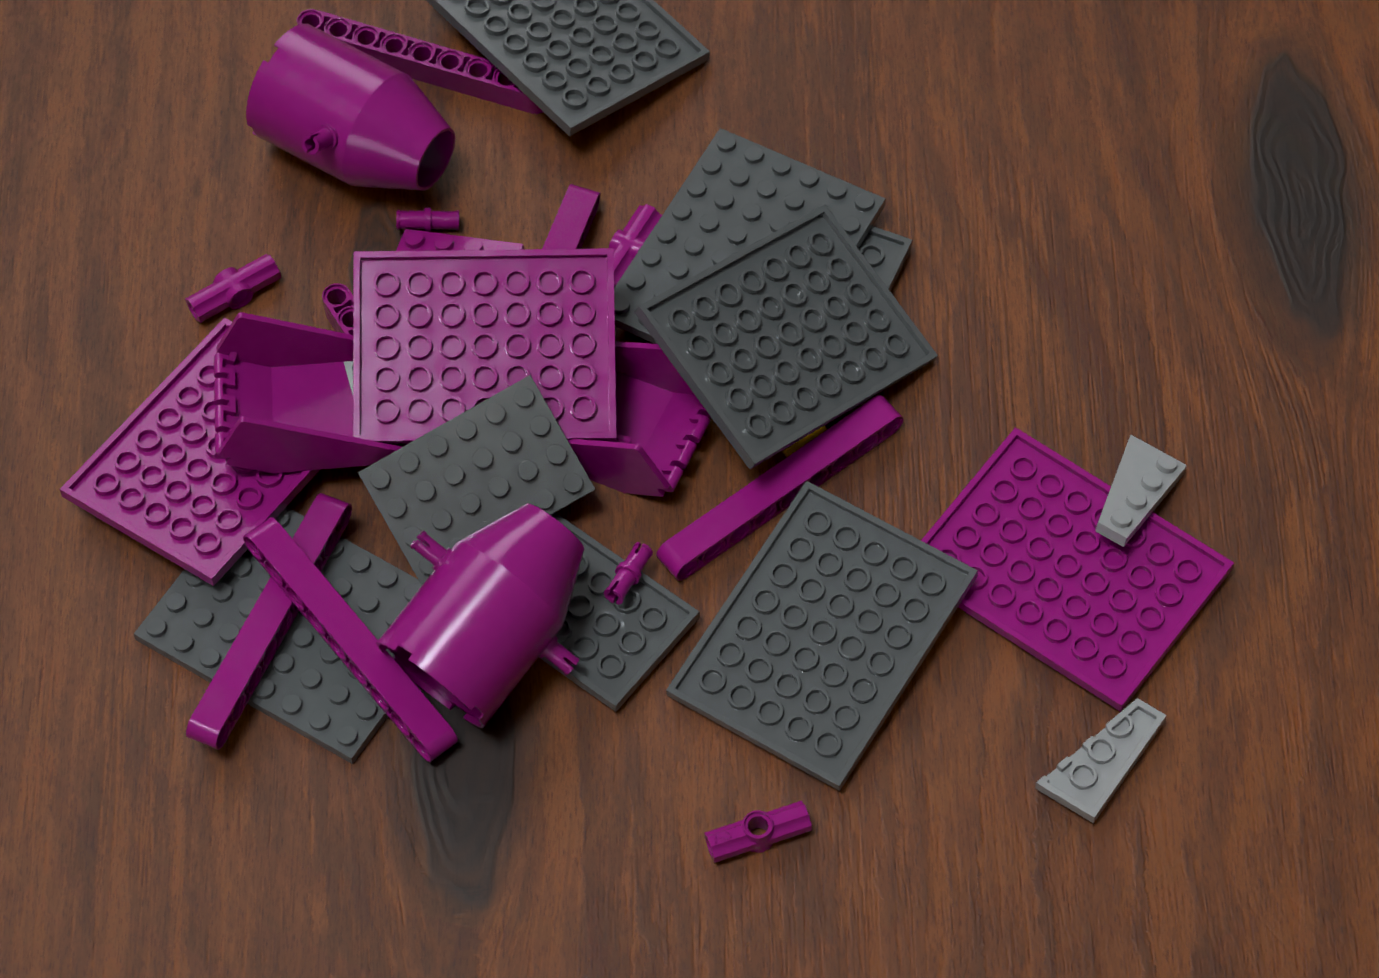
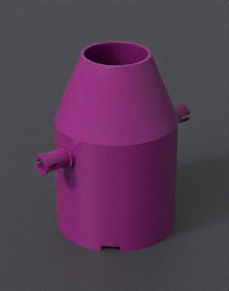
(348, 114)
(488, 611)

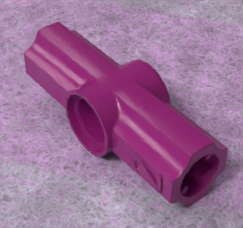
(632, 237)
(233, 288)
(738, 839)

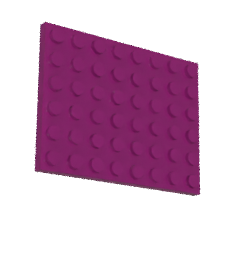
(467, 323)
(167, 485)
(1061, 586)

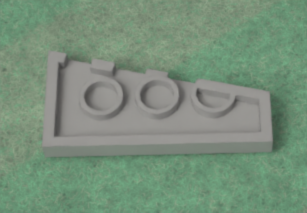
(1137, 489)
(1100, 766)

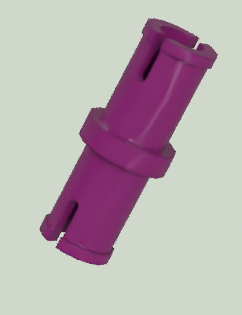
(427, 220)
(628, 573)

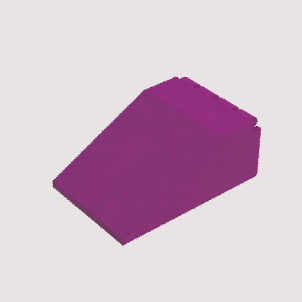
(286, 399)
(657, 414)

